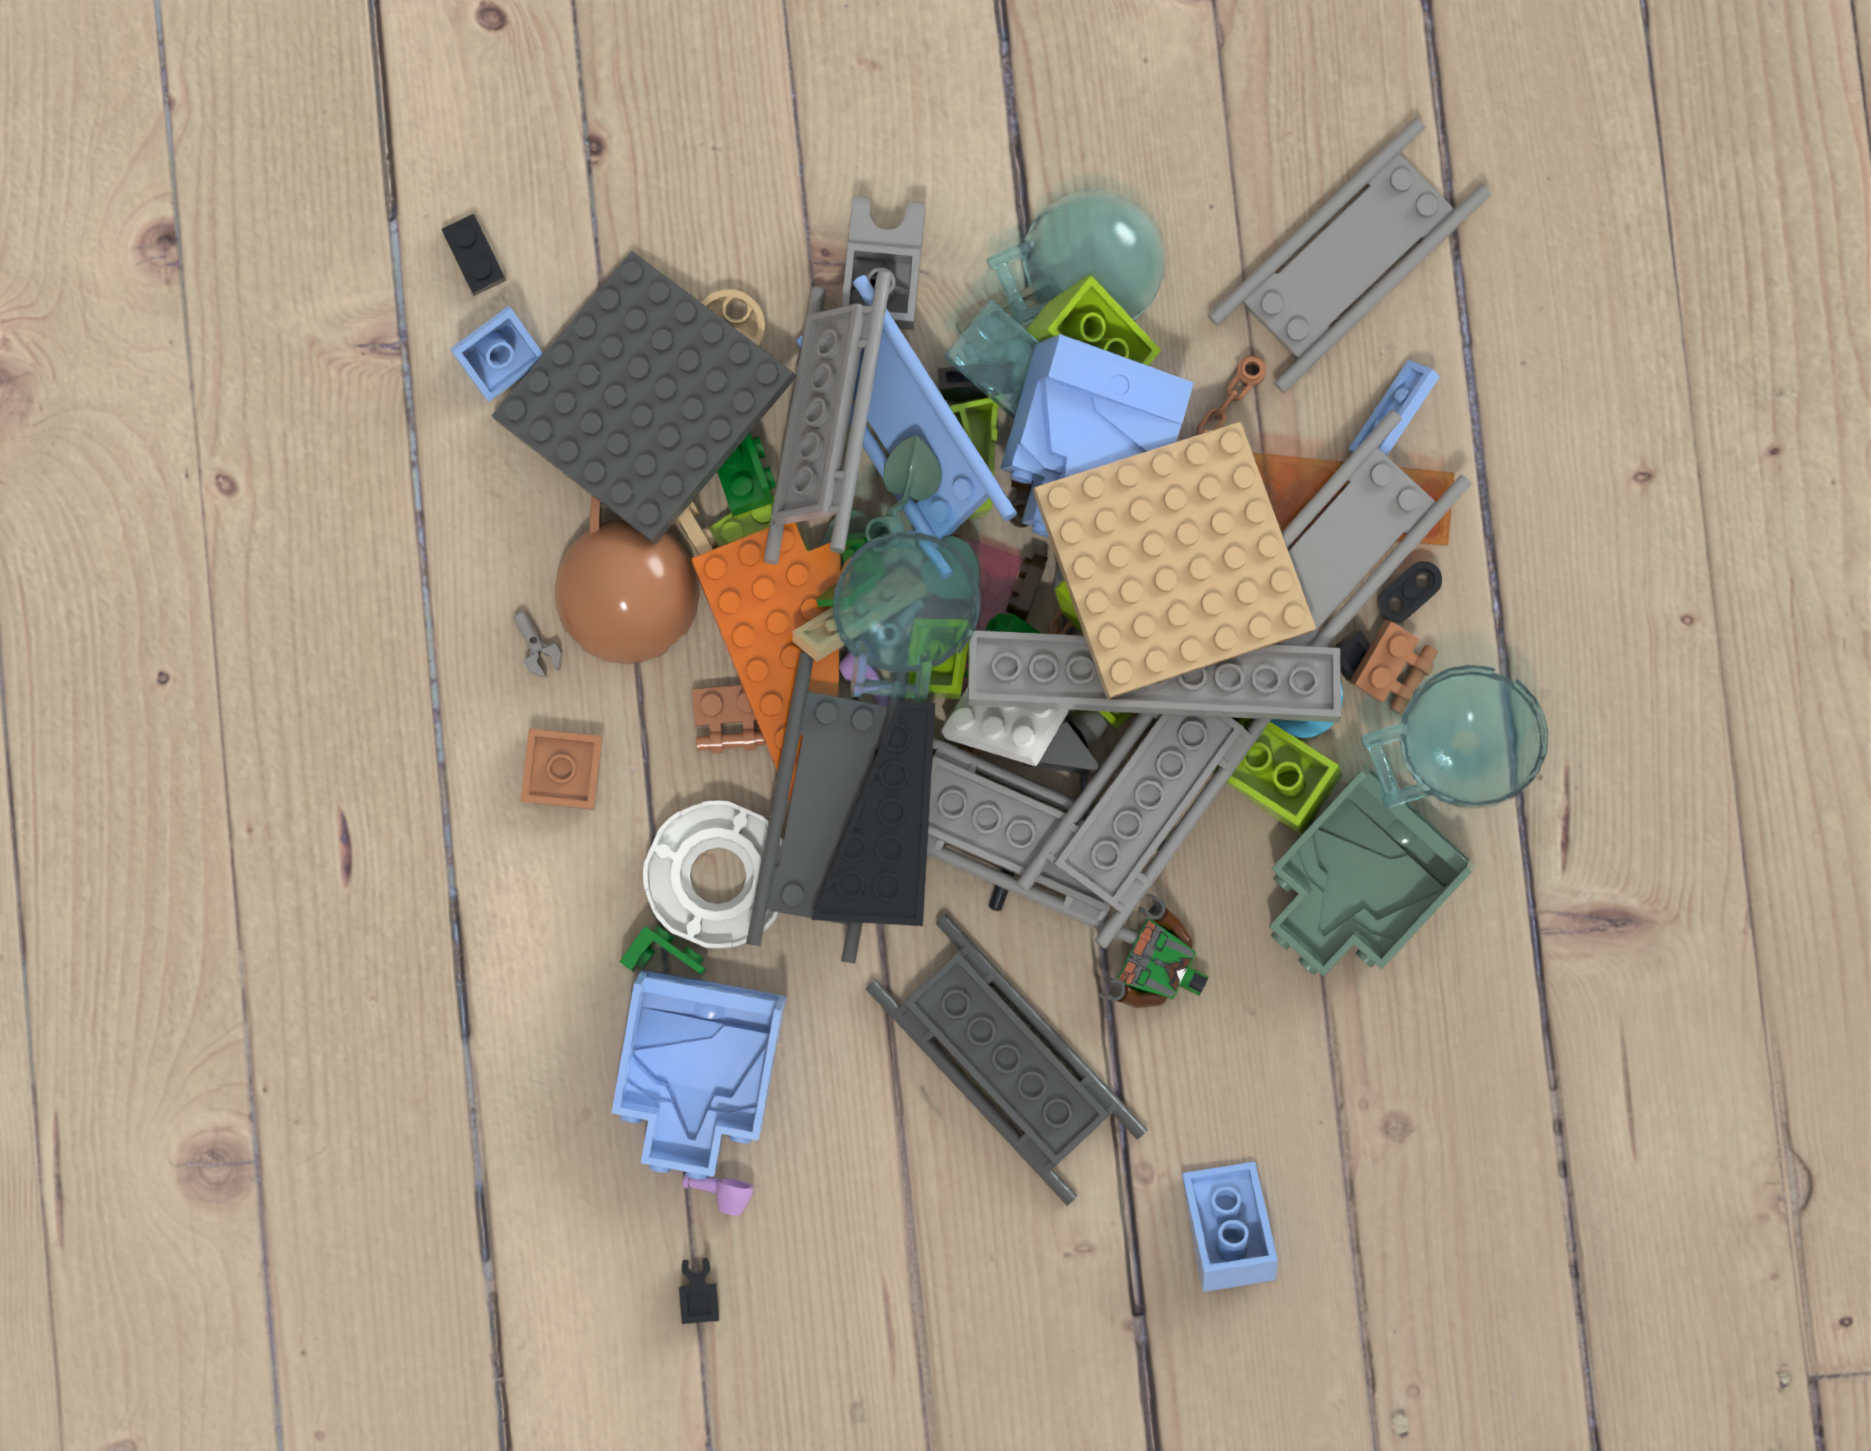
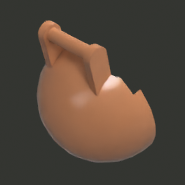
(625, 593)

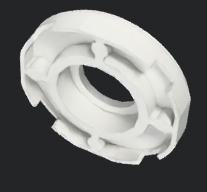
(670, 865)

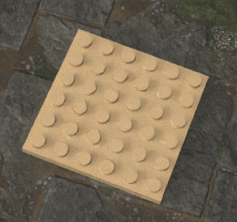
(1174, 560)

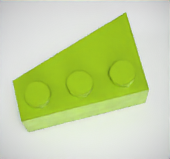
(980, 425)

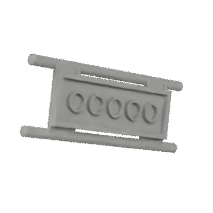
(1348, 256)
(820, 413)
(1358, 530)
(1143, 807)
(1004, 831)

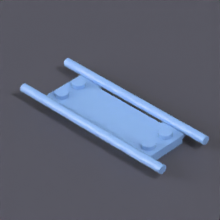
(910, 404)

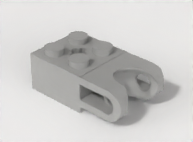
(892, 251)

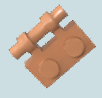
(1384, 663)
(720, 707)

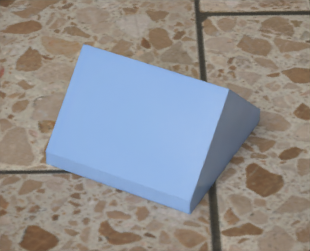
(497, 353)

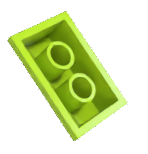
(1094, 318)

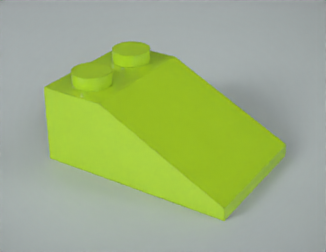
(1284, 777)

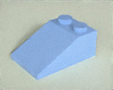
(1229, 1227)

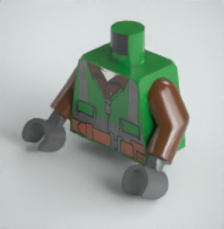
(1157, 962)

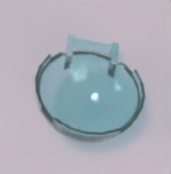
(1084, 236)
(903, 609)
(1464, 740)

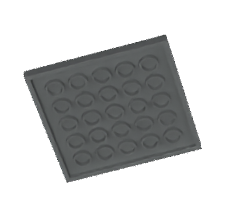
(643, 397)

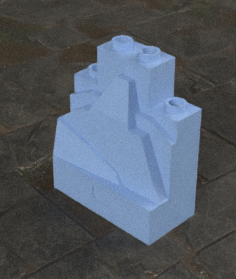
(1086, 412)
(696, 1068)

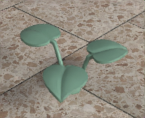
(917, 474)

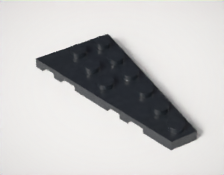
(884, 850)

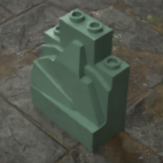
(1363, 878)

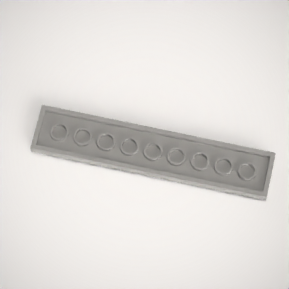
(1061, 674)

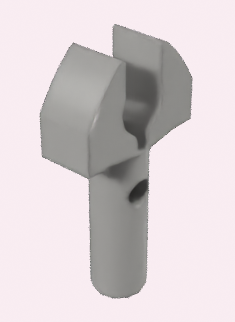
(536, 645)

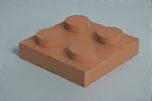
(561, 769)

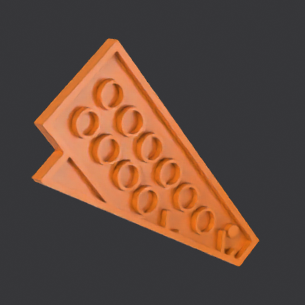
(756, 616)

